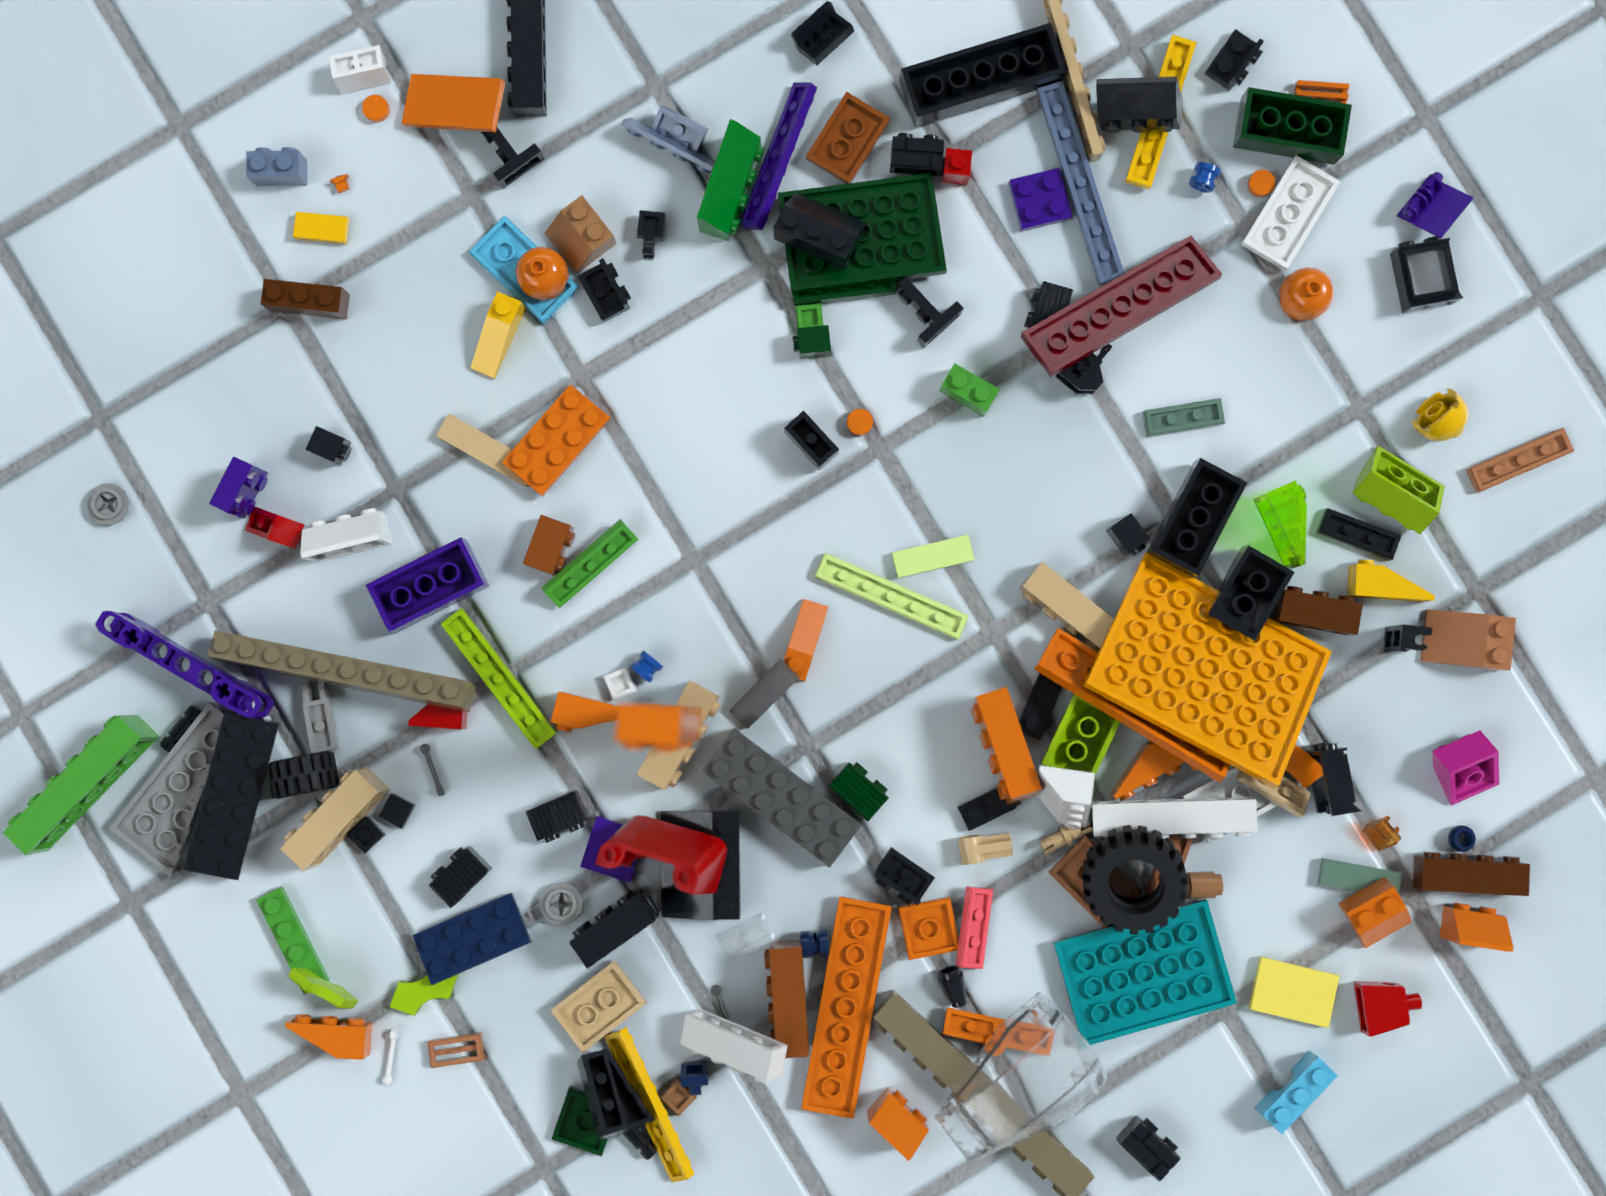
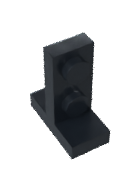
(517, 164)
(927, 312)

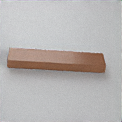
(1519, 460)

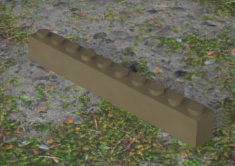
(342, 671)
(949, 1065)

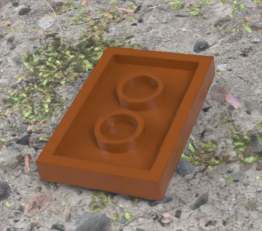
(848, 138)

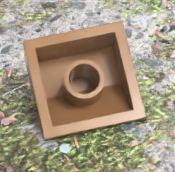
(579, 235)

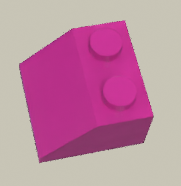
(1466, 766)

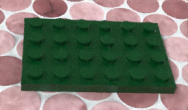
(897, 242)

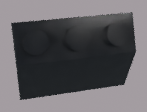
(1139, 104)
(818, 230)

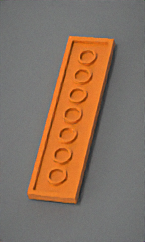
(1069, 663)
(846, 1007)

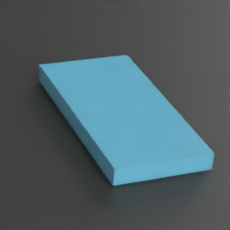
(499, 256)

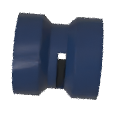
(814, 943)

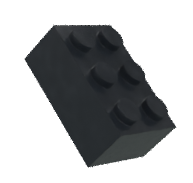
(612, 927)

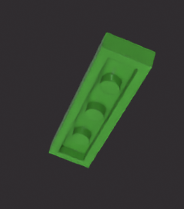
(589, 563)
(290, 933)

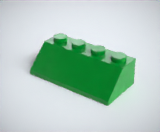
(729, 181)

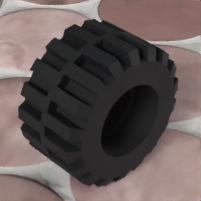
(302, 774)

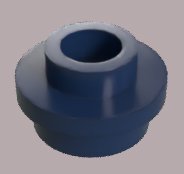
(1469, 838)

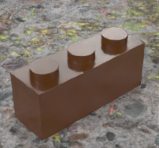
(305, 299)
(1318, 611)

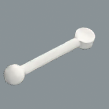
(387, 1079)

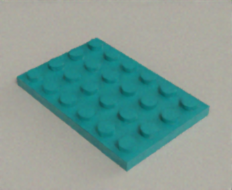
(1144, 980)

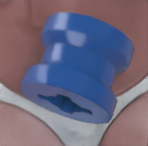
(1204, 177)
(646, 666)

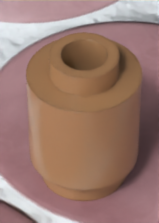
(1204, 885)

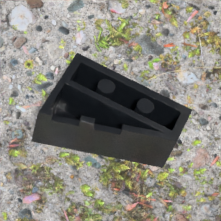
(610, 1096)

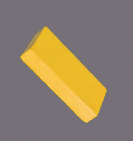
(321, 227)

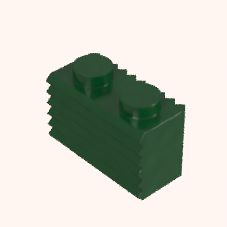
(858, 790)

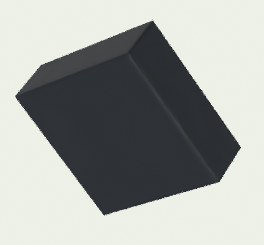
(397, 810)
(366, 834)

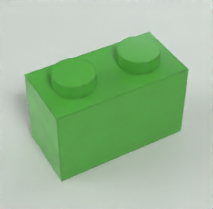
(969, 389)

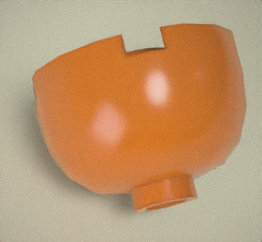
(542, 273)
(1306, 294)

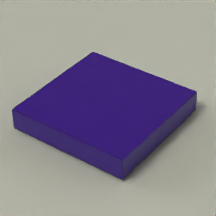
(601, 832)

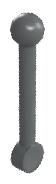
(425, 749)
(715, 991)

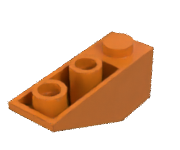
(1144, 769)
(338, 1038)

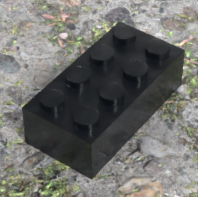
(1197, 517)

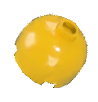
(1442, 416)

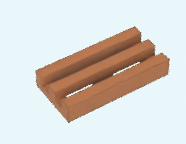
(480, 1056)

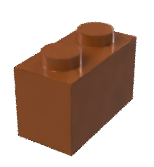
(549, 545)

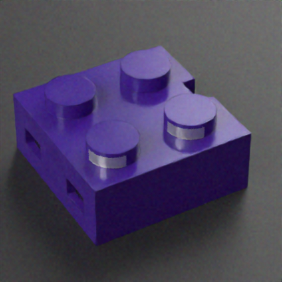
(239, 488)

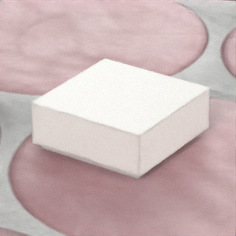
(620, 683)

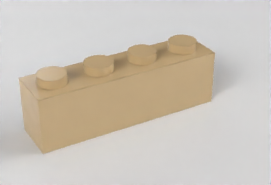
(1068, 605)

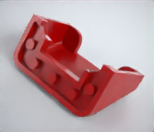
(695, 854)

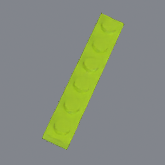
(499, 678)

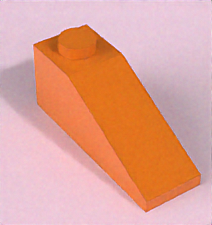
(805, 637)
(581, 712)

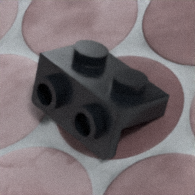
(821, 33)
(604, 291)
(903, 876)

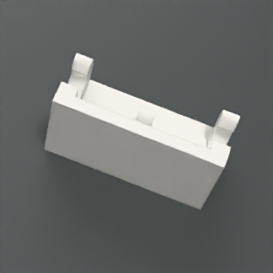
(359, 69)

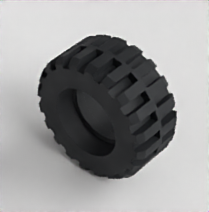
(1134, 912)

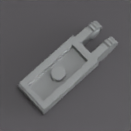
(319, 719)

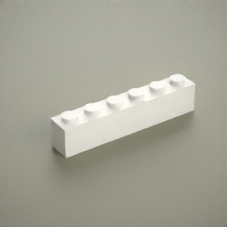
(1178, 816)

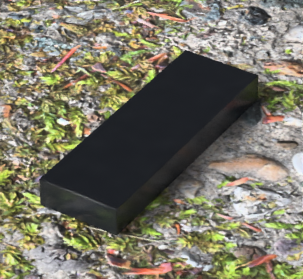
(1358, 534)

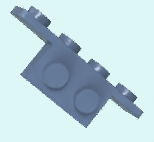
(676, 134)

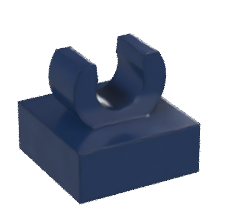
(694, 1076)

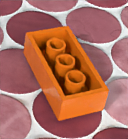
(1006, 745)

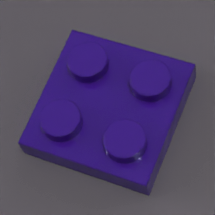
(1040, 199)

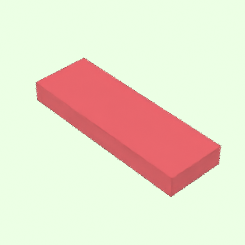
(974, 927)

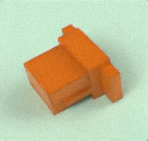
(341, 183)

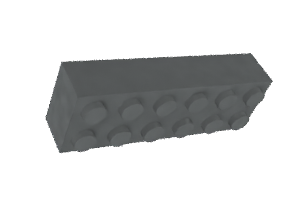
(782, 797)

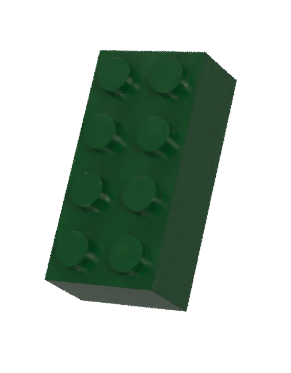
(1292, 126)

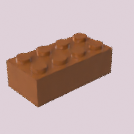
(788, 996)

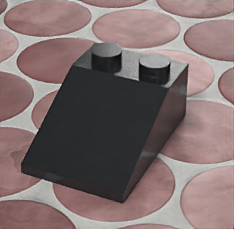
(1250, 591)

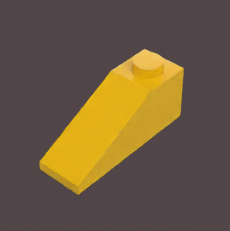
(497, 334)
(1380, 582)

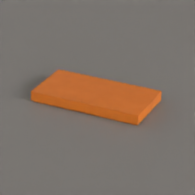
(453, 102)

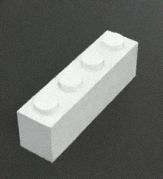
(733, 1045)

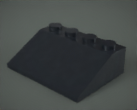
(724, 903)

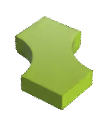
(316, 985)
(412, 995)

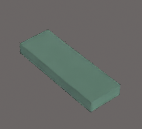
(1183, 417)
(1354, 876)

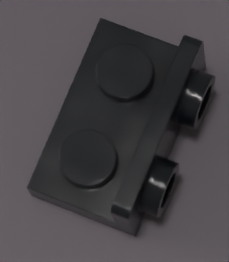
(1233, 59)

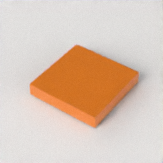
(929, 928)

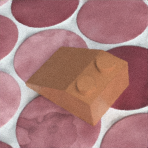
(1469, 640)

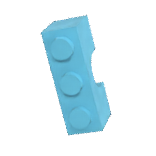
(1287, 1104)

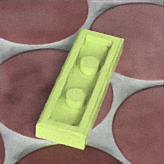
(933, 556)

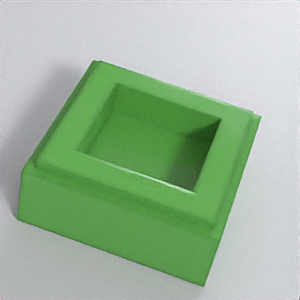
(809, 315)

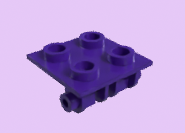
(1435, 206)

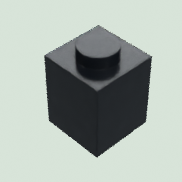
(329, 446)
(1128, 535)

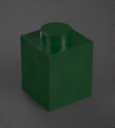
(812, 342)

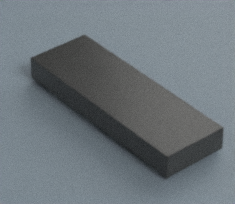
(764, 693)

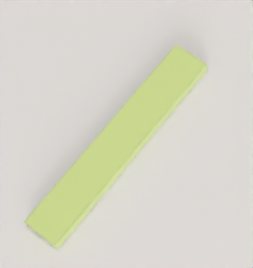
(891, 596)

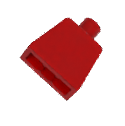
(1383, 1006)

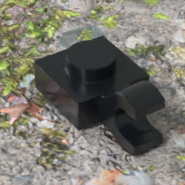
(650, 228)

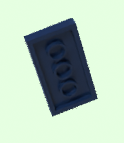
(472, 938)

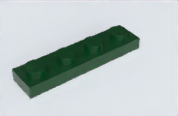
(846, 293)

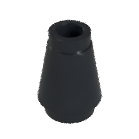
(953, 984)

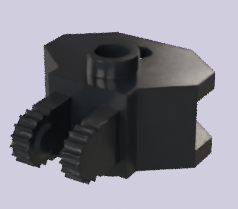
(1087, 372)

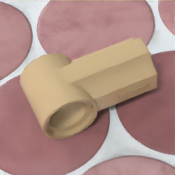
(978, 848)

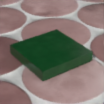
(576, 1124)

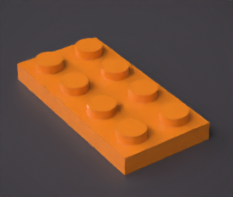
(556, 440)

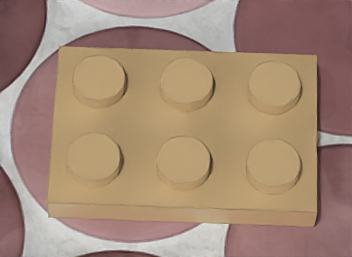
(598, 1006)

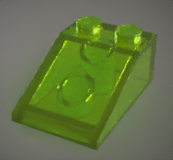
(1285, 520)

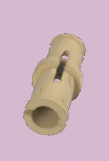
(1063, 837)

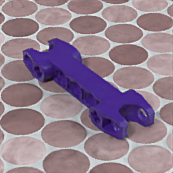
(147, 640)

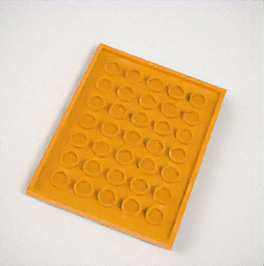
(1204, 677)

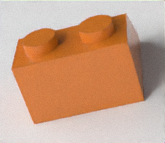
(1375, 912)
(1476, 928)
(898, 1122)

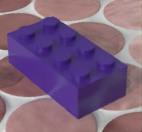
(427, 585)

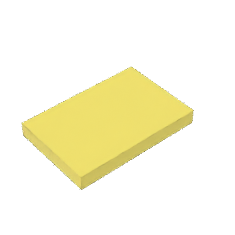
(1294, 992)

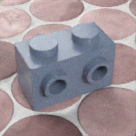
(276, 167)

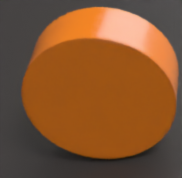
(376, 108)
(1261, 183)
(859, 422)

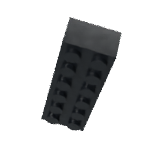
(982, 75)
(231, 795)

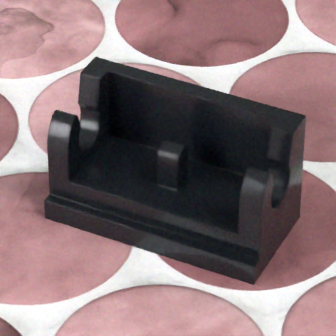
(1402, 638)

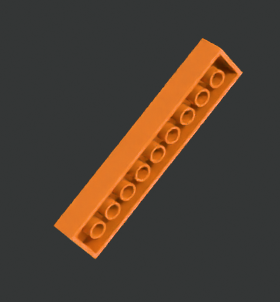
(656, 725)

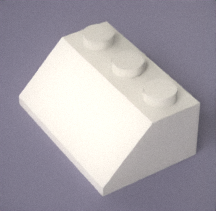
(345, 536)
(1067, 795)

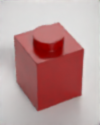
(956, 166)

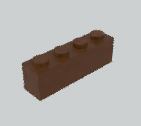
(1471, 875)

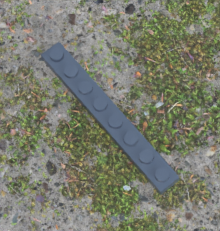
(1080, 182)

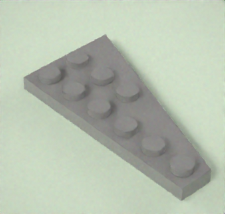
(167, 804)

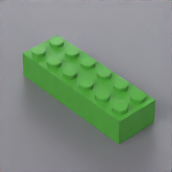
(80, 783)

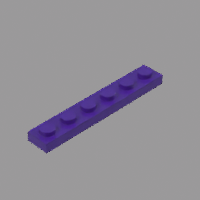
(778, 156)

